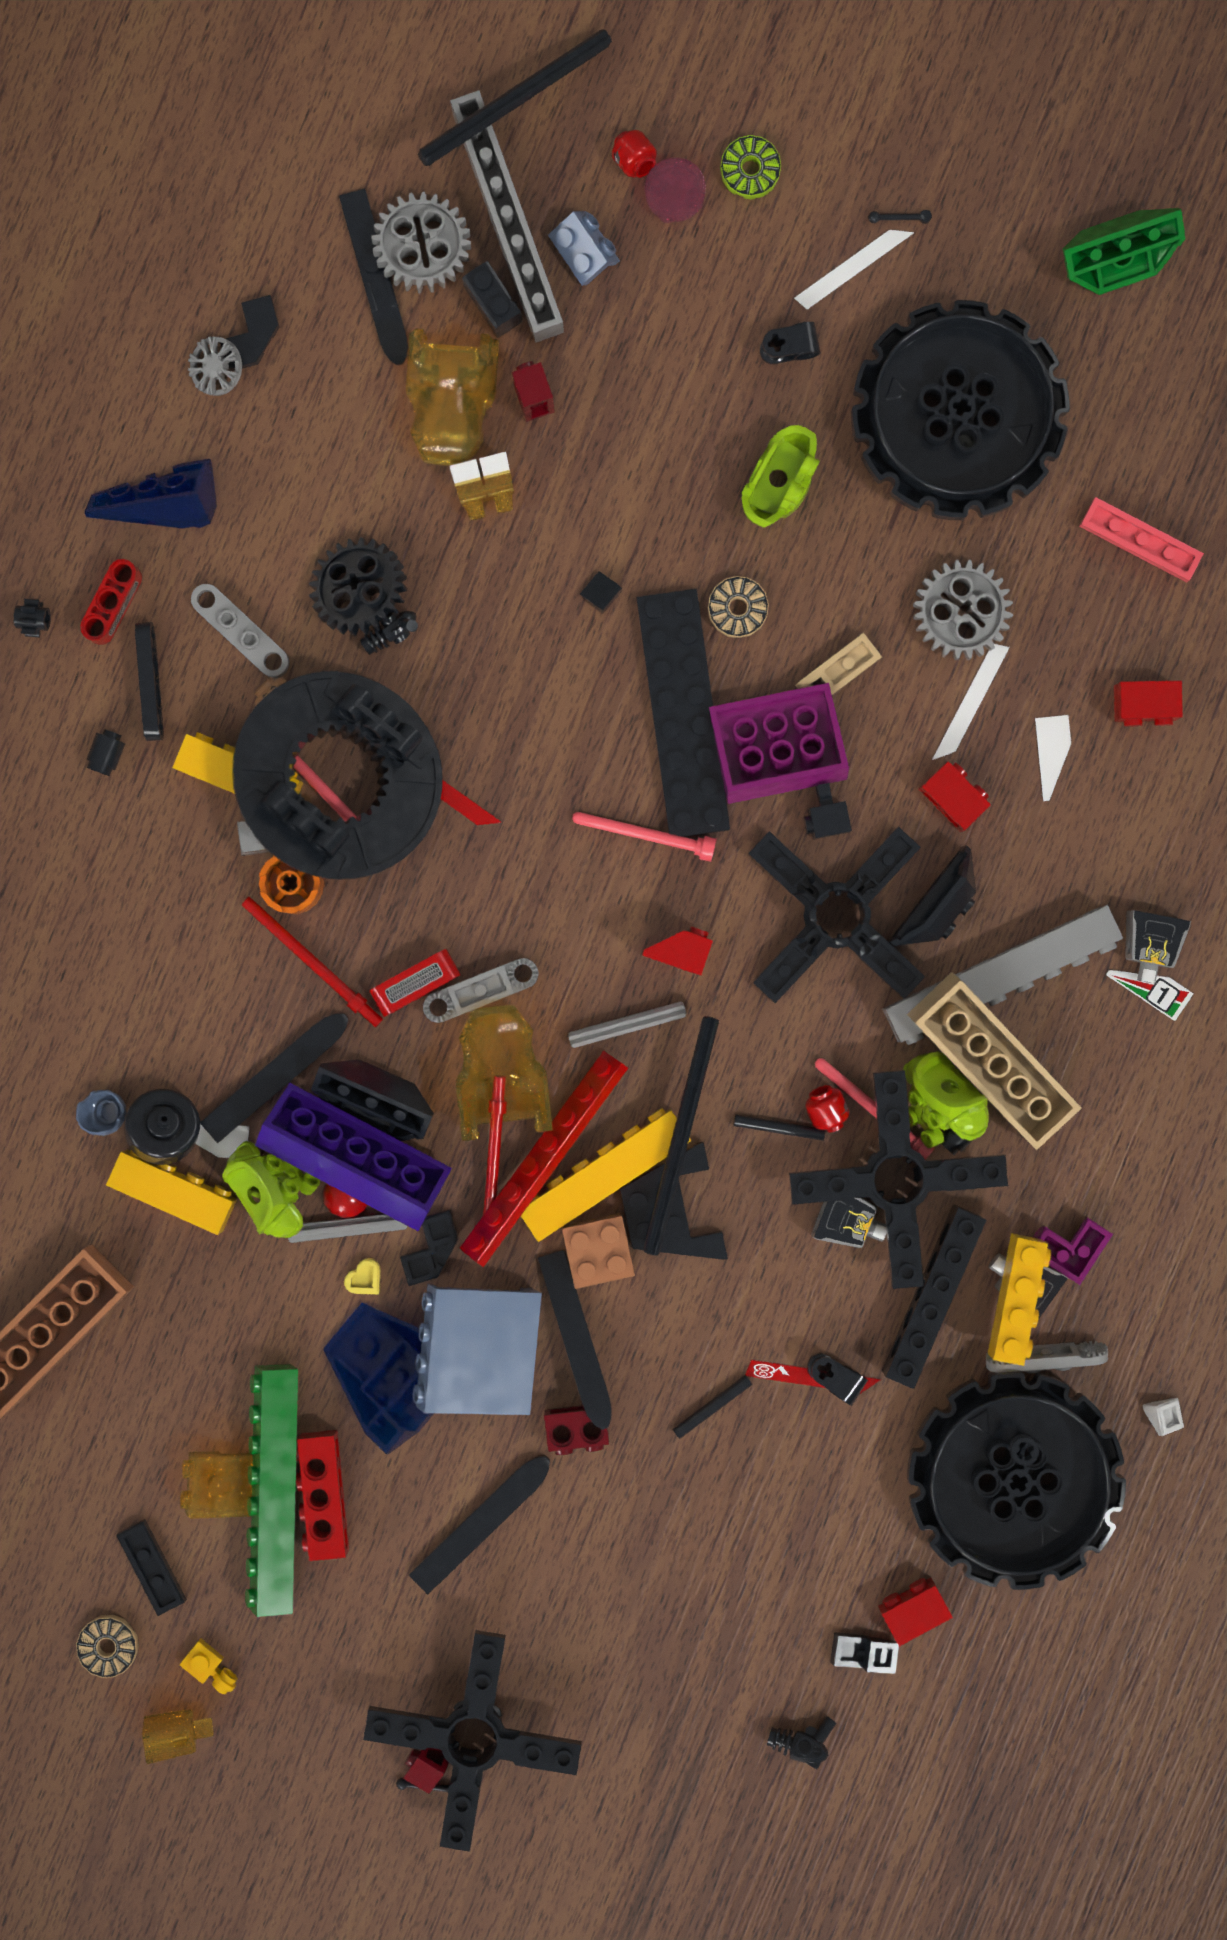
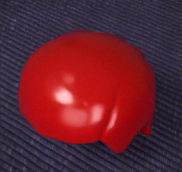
(341, 1203)

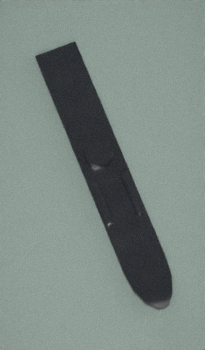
(377, 287)
(275, 1076)
(576, 1338)
(480, 1524)

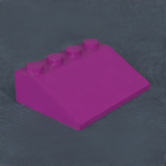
(779, 743)

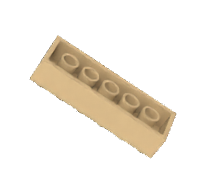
(994, 1060)

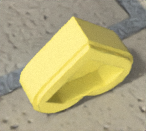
(364, 1278)

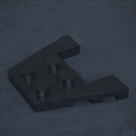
(639, 1203)

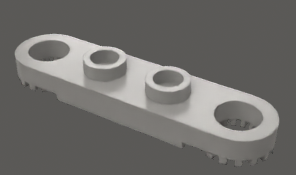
(239, 630)
(480, 990)
(1055, 1356)

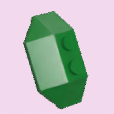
(1124, 249)

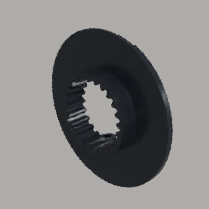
(296, 828)

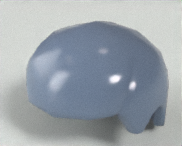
(101, 1113)

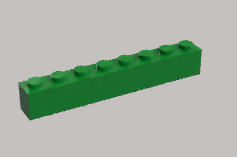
(272, 1490)

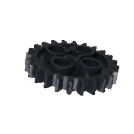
(358, 586)

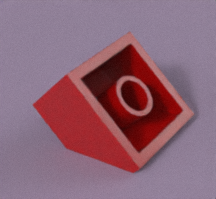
(683, 950)

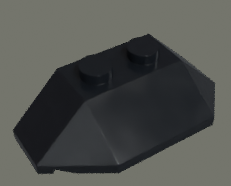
(941, 903)
(374, 1097)

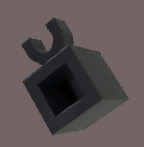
(829, 817)

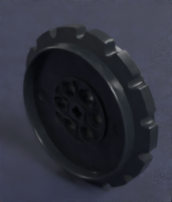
(978, 351)
(1071, 1508)

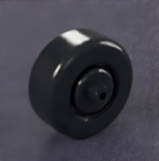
(162, 1126)

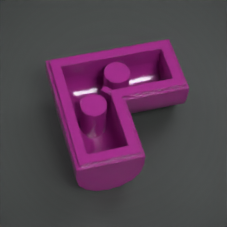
(1078, 1256)

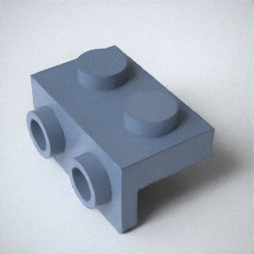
(583, 246)

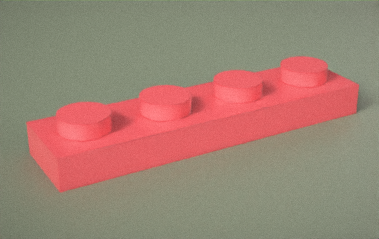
(1141, 539)

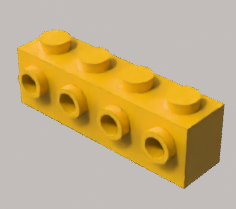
(1018, 1299)

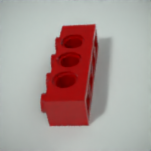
(320, 1544)

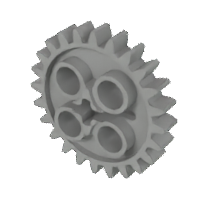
(449, 237)
(979, 587)

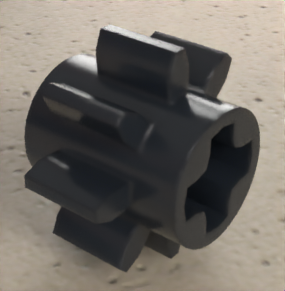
(32, 618)

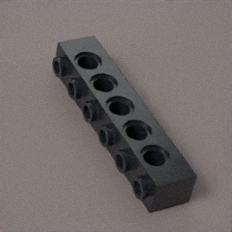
(935, 1297)

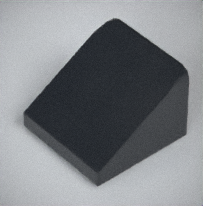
(601, 592)

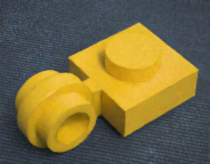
(203, 1662)

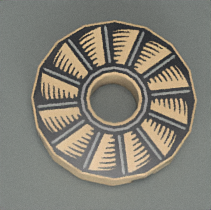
(742, 589)
(94, 1658)

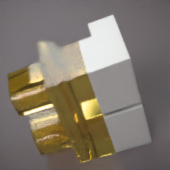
(497, 484)

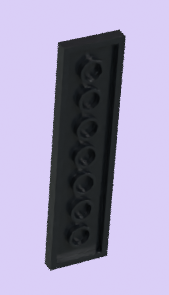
(681, 713)

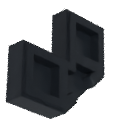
(262, 327)
(429, 1262)

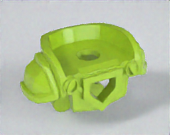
(794, 454)
(943, 1100)
(274, 1184)

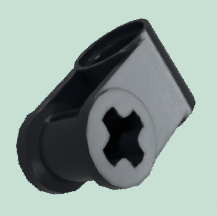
(796, 343)
(839, 1380)

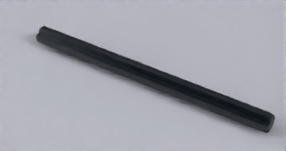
(514, 97)
(681, 1135)

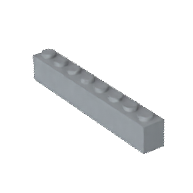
(510, 224)
(1020, 966)

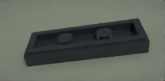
(151, 1567)

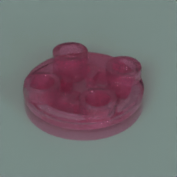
(675, 189)

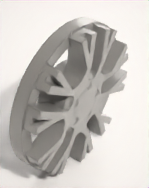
(215, 366)

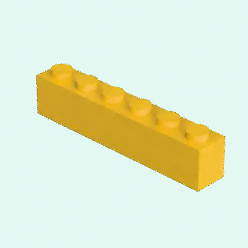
(601, 1176)

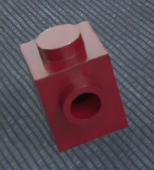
(425, 1768)

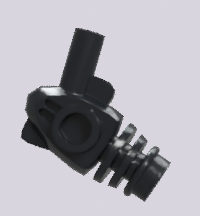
(396, 631)
(806, 1745)

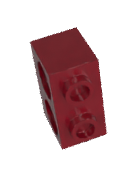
(533, 390)
(575, 1419)

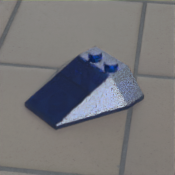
(378, 1372)

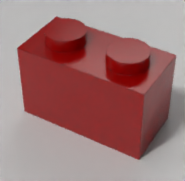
(1148, 702)
(955, 795)
(914, 1611)

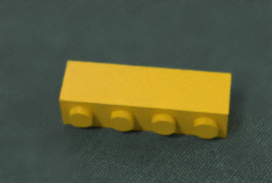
(210, 763)
(173, 1192)

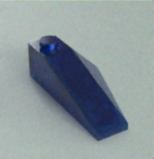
(172, 500)

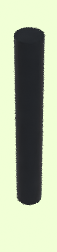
(778, 1127)
(712, 1406)

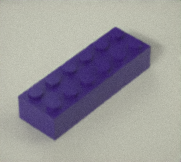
(353, 1156)

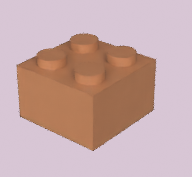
(598, 1250)

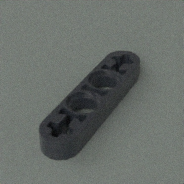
(149, 681)

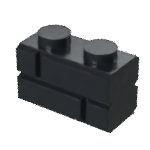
(492, 299)

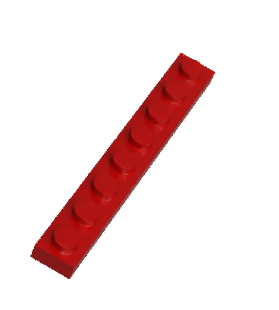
(543, 1158)

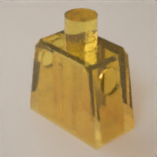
(173, 1734)

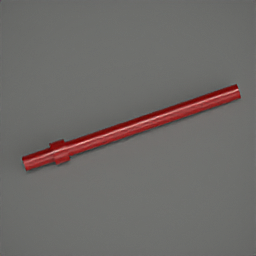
(356, 1002)
(497, 1107)

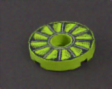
(750, 149)

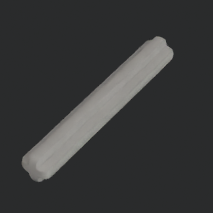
(627, 1024)
(347, 1227)

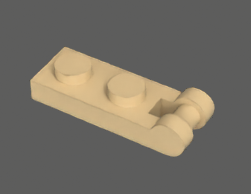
(844, 665)

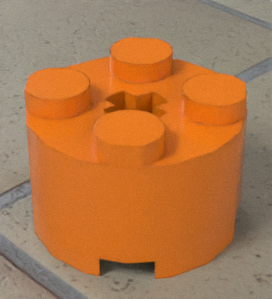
(274, 885)

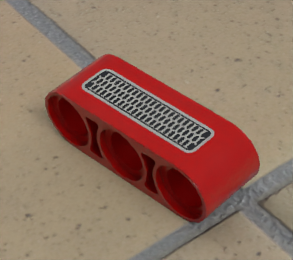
(111, 617)
(415, 982)

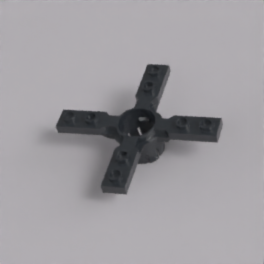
(813, 940)
(929, 1175)
(434, 1732)

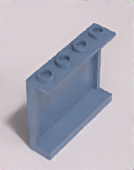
(477, 1351)

